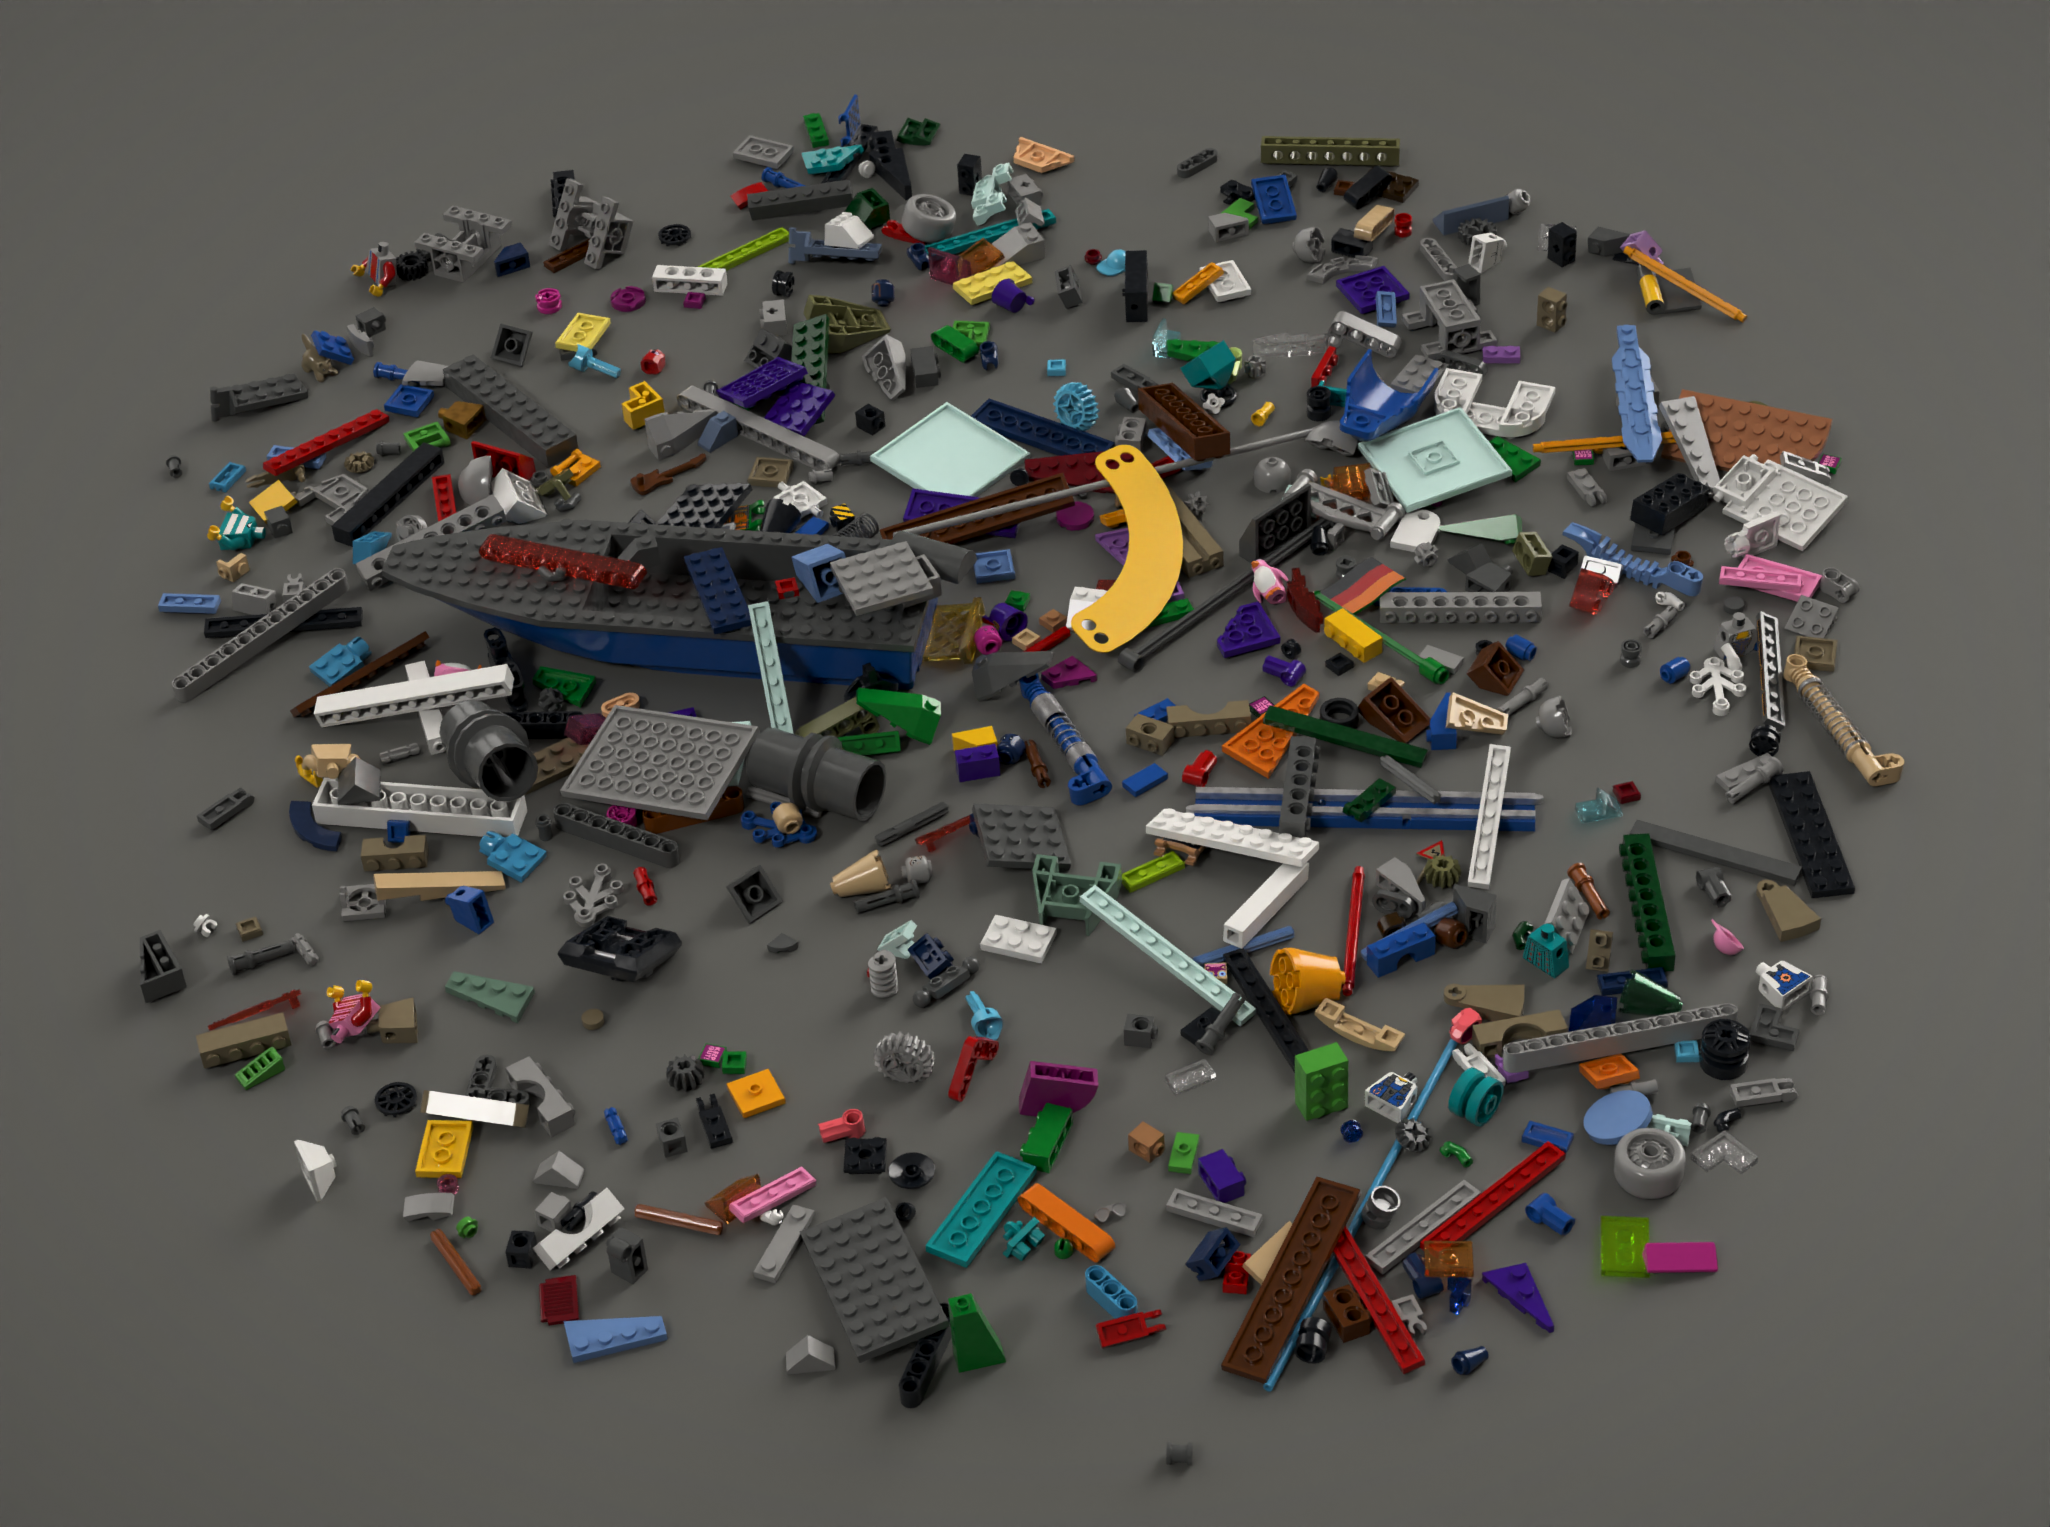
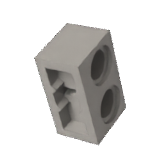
(1132, 432)

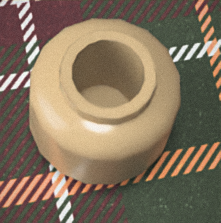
(787, 818)

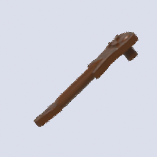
(648, 482)

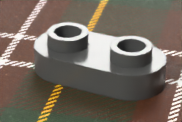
(1395, 903)

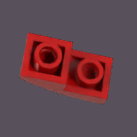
(740, 197)
(1235, 1276)

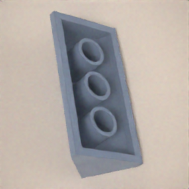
(1493, 210)

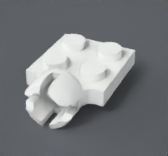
(1755, 536)

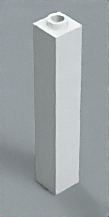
(429, 718)
(1264, 904)

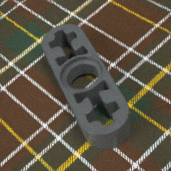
(1197, 163)
(1471, 364)

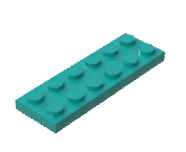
(981, 1209)

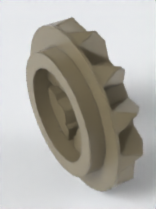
(354, 464)

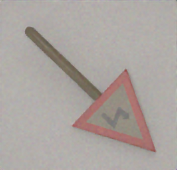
(1428, 853)

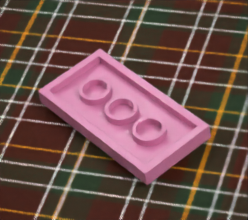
(1809, 582)

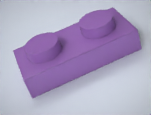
(1501, 354)

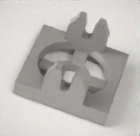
(349, 914)

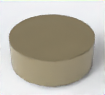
(592, 1019)

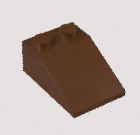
(1394, 712)

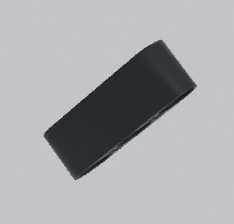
(1367, 187)

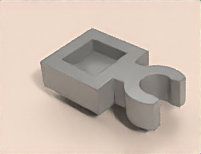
(293, 587)
(1410, 1313)

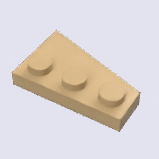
(1474, 716)

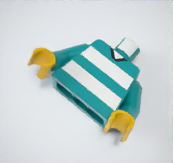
(237, 529)

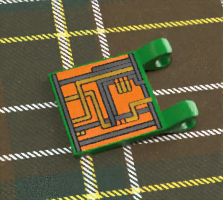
(743, 516)

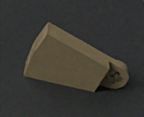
(1786, 911)
(1490, 1001)

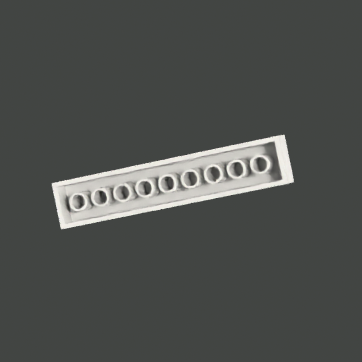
(426, 807)

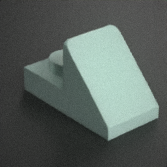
(899, 940)

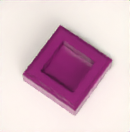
(694, 300)

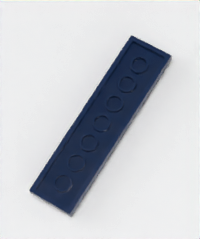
(1038, 431)

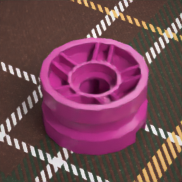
(548, 301)
(623, 814)

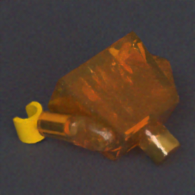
(1349, 481)

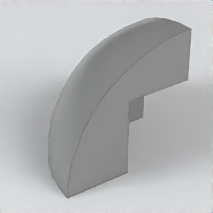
(1330, 436)
(475, 480)

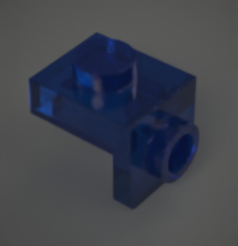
(1460, 1293)

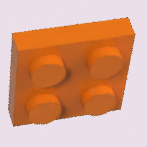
(1609, 1071)

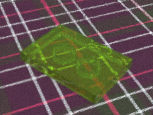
(1623, 1246)

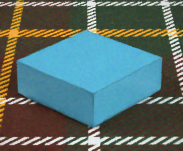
(1056, 367)
(1687, 1051)

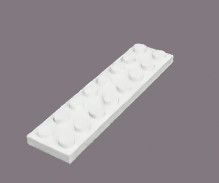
(1232, 837)

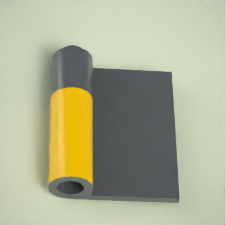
(1662, 295)

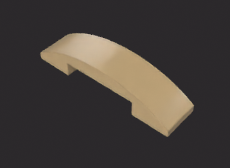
(1356, 1030)

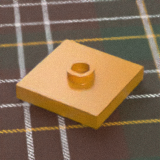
(756, 1093)

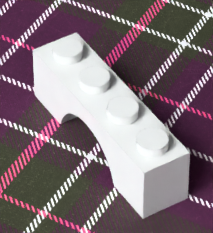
(558, 1245)

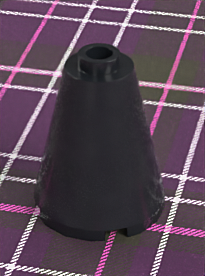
(780, 517)

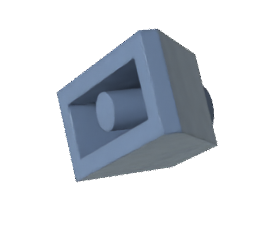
(718, 431)

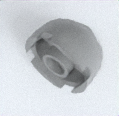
(1309, 245)
(1272, 474)
(1554, 718)

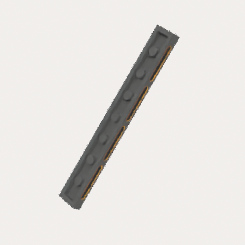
(1770, 671)

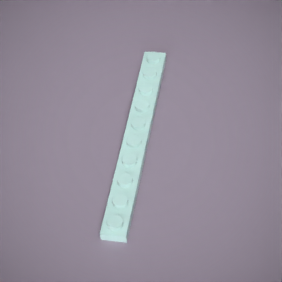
(1163, 952)

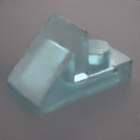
(1602, 808)

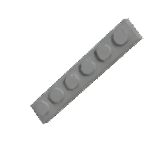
(1410, 1235)

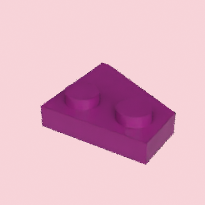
(1067, 673)

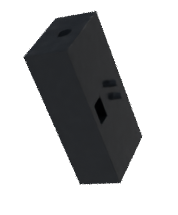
(1136, 286)

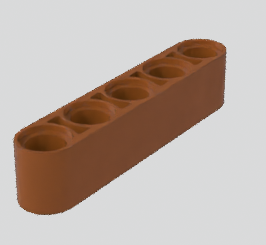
(729, 804)

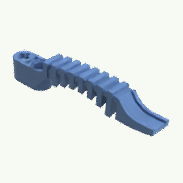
(1676, 575)

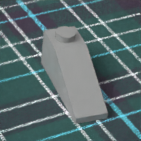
(1398, 878)

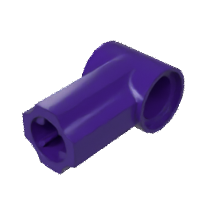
(1288, 672)

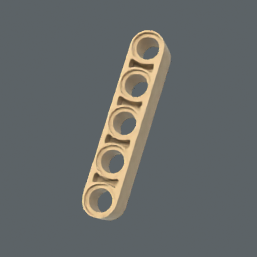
(1374, 223)

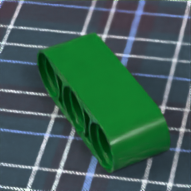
(954, 343)

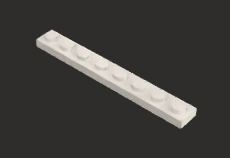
(1489, 817)

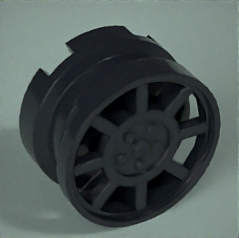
(783, 283)
(1764, 740)

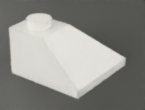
(316, 1167)

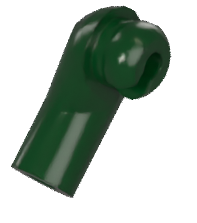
(1518, 935)

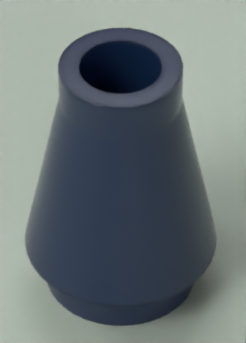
(1467, 1360)

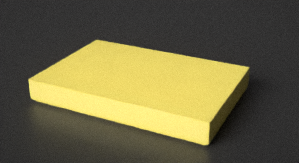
(583, 330)

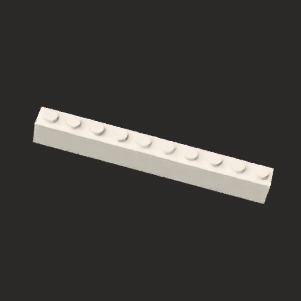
(414, 695)

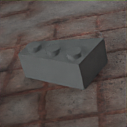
(158, 968)

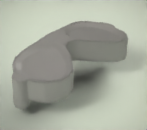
(1103, 1213)

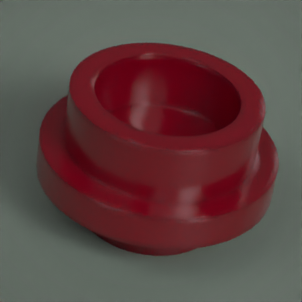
(1093, 257)

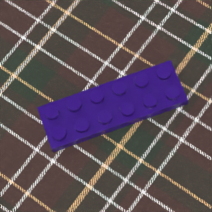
(927, 502)

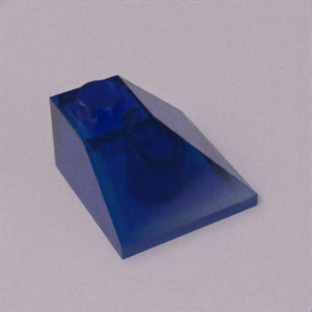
(1593, 1013)

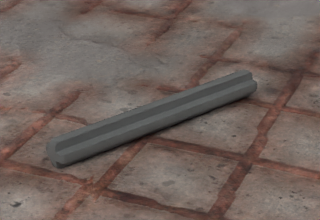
(1410, 779)

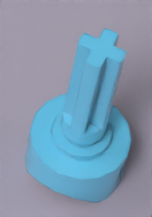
(584, 359)
(985, 1020)

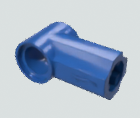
(1545, 1210)

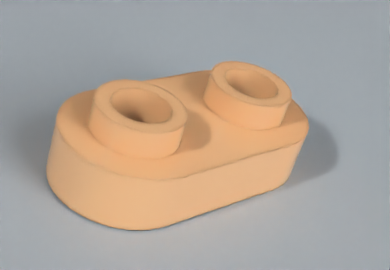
(627, 700)

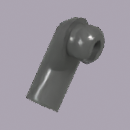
(550, 576)

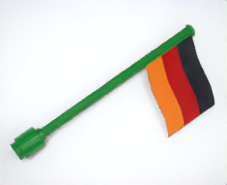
(1361, 589)

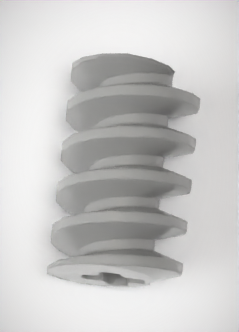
(883, 974)

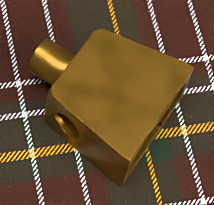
(462, 418)

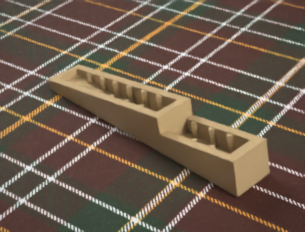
(435, 884)

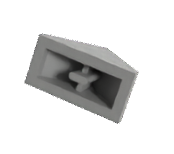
(559, 1171)
(810, 1356)

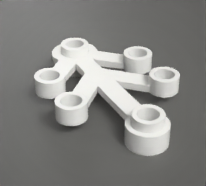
(1715, 666)

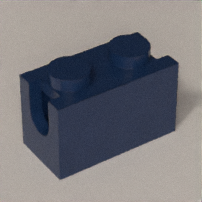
(1211, 1257)

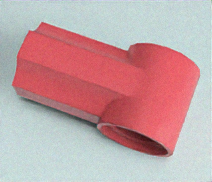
(849, 1125)

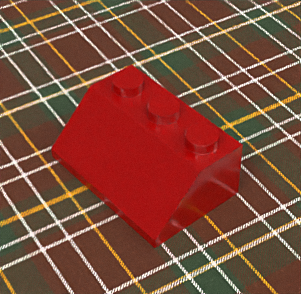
(508, 460)

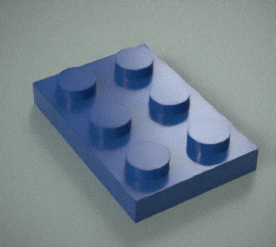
(1273, 199)

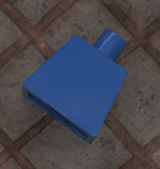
(470, 908)

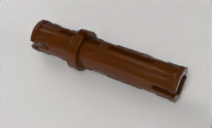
(1038, 768)

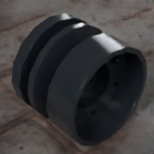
(1724, 1049)

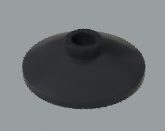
(911, 1170)

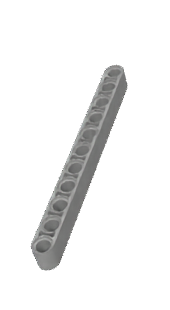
(763, 431)
(260, 635)
(1612, 1038)

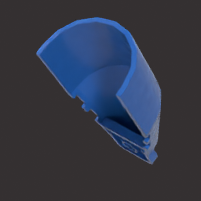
(1375, 407)

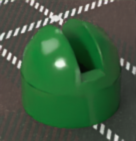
(1067, 1250)

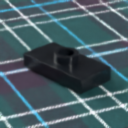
(1196, 1028)

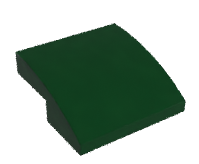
(918, 133)

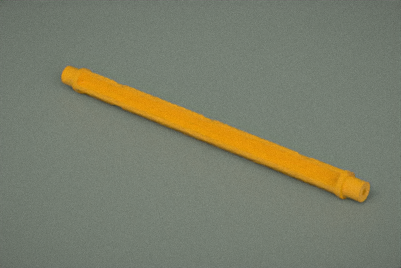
(1685, 284)
(1590, 443)

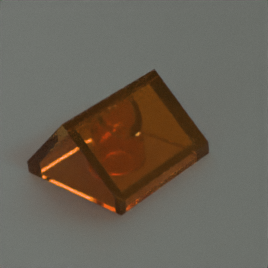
(720, 1202)

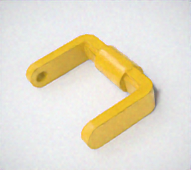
(313, 779)

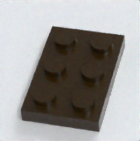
(1399, 188)

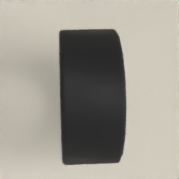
(1340, 705)

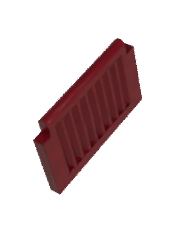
(559, 1300)

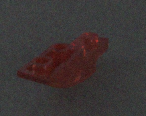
(1304, 602)

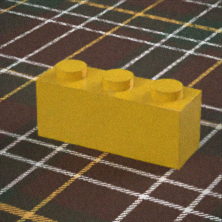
(1353, 635)

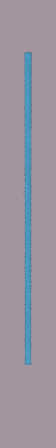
(1357, 1220)

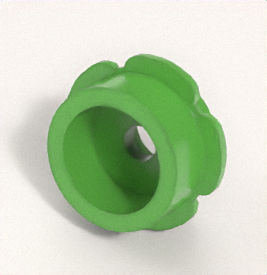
(467, 1227)

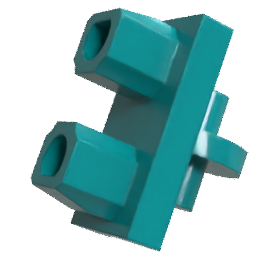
(1016, 1245)

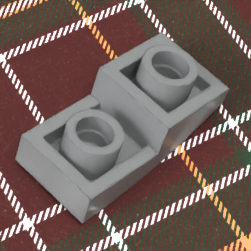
(360, 340)
(430, 1204)

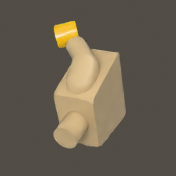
(327, 760)

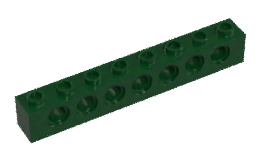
(1647, 902)

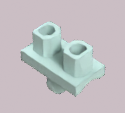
(1678, 1128)

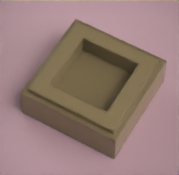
(249, 929)

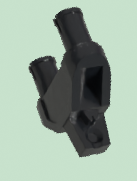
(871, 680)

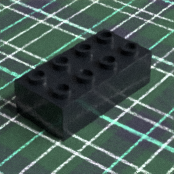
(1669, 503)

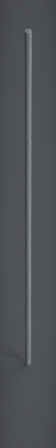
(1095, 486)

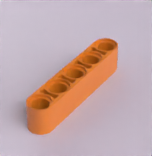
(1066, 1222)

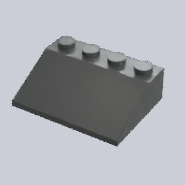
(1277, 525)

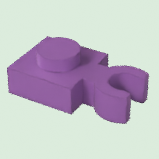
(1509, 1077)

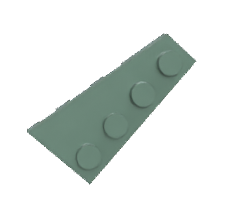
(501, 996)

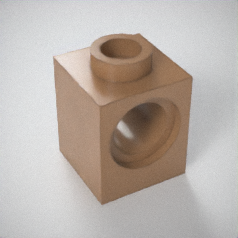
(1146, 1142)

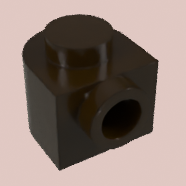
(1390, 923)

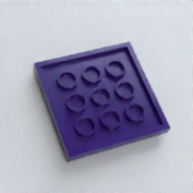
(762, 382)

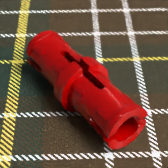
(645, 886)

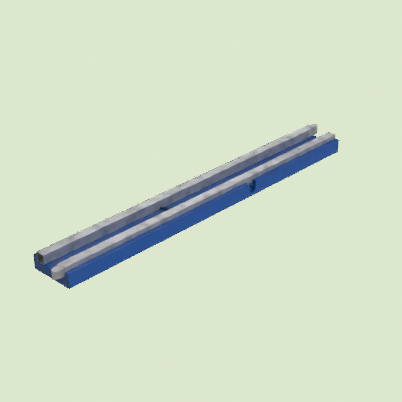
(1401, 811)

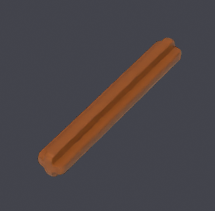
(678, 1219)
(455, 1262)

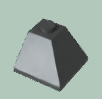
(511, 345)
(754, 893)

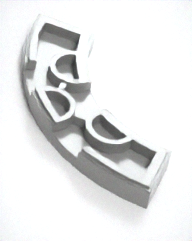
(1340, 265)

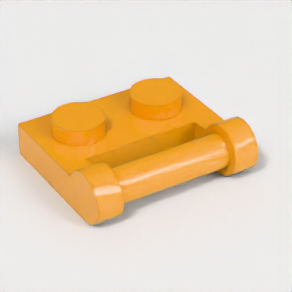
(581, 470)

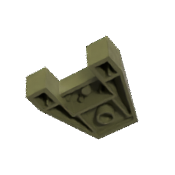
(848, 322)

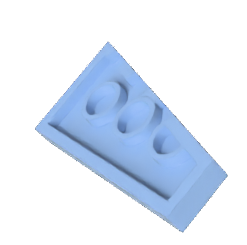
(1172, 449)

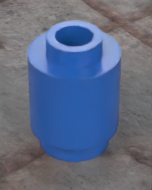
(1521, 647)
(1675, 669)

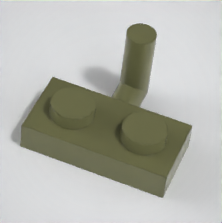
(557, 481)

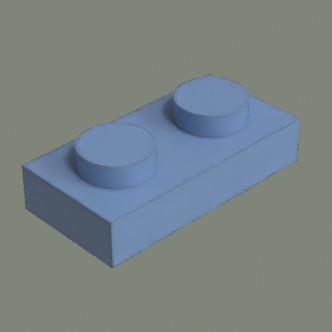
(1386, 309)

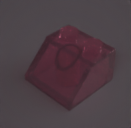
(947, 267)

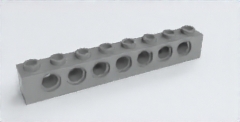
(481, 515)
(1460, 607)

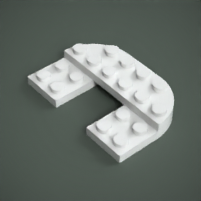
(1521, 417)

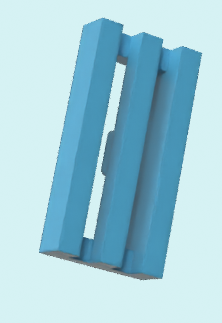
(224, 479)

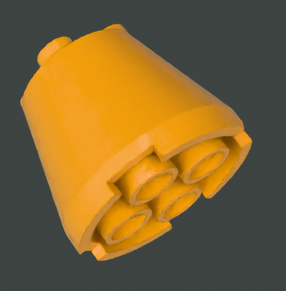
(1304, 979)

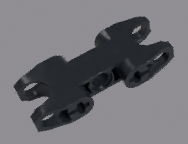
(499, 655)

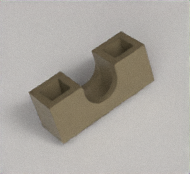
(410, 854)

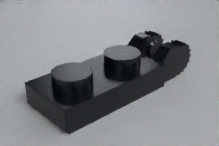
(714, 1123)

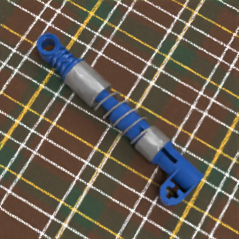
(1091, 779)

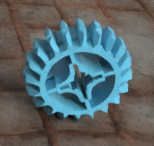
(1076, 406)

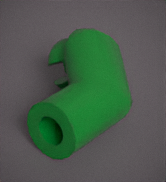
(1459, 1151)

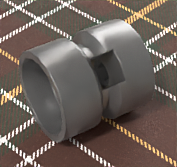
(1380, 1207)

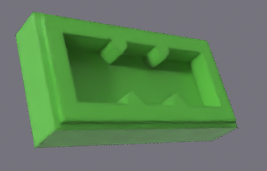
(1183, 1153)

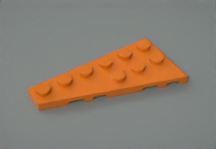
(1264, 745)

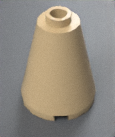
(862, 877)

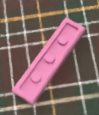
(1760, 579)
(772, 1194)

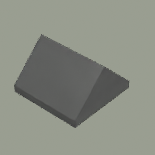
(358, 783)

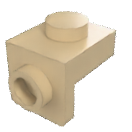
(234, 568)

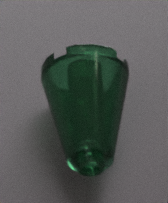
(1647, 997)

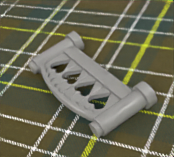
(1381, 518)

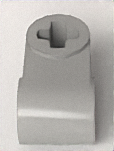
(1836, 585)

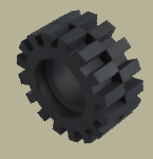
(411, 265)

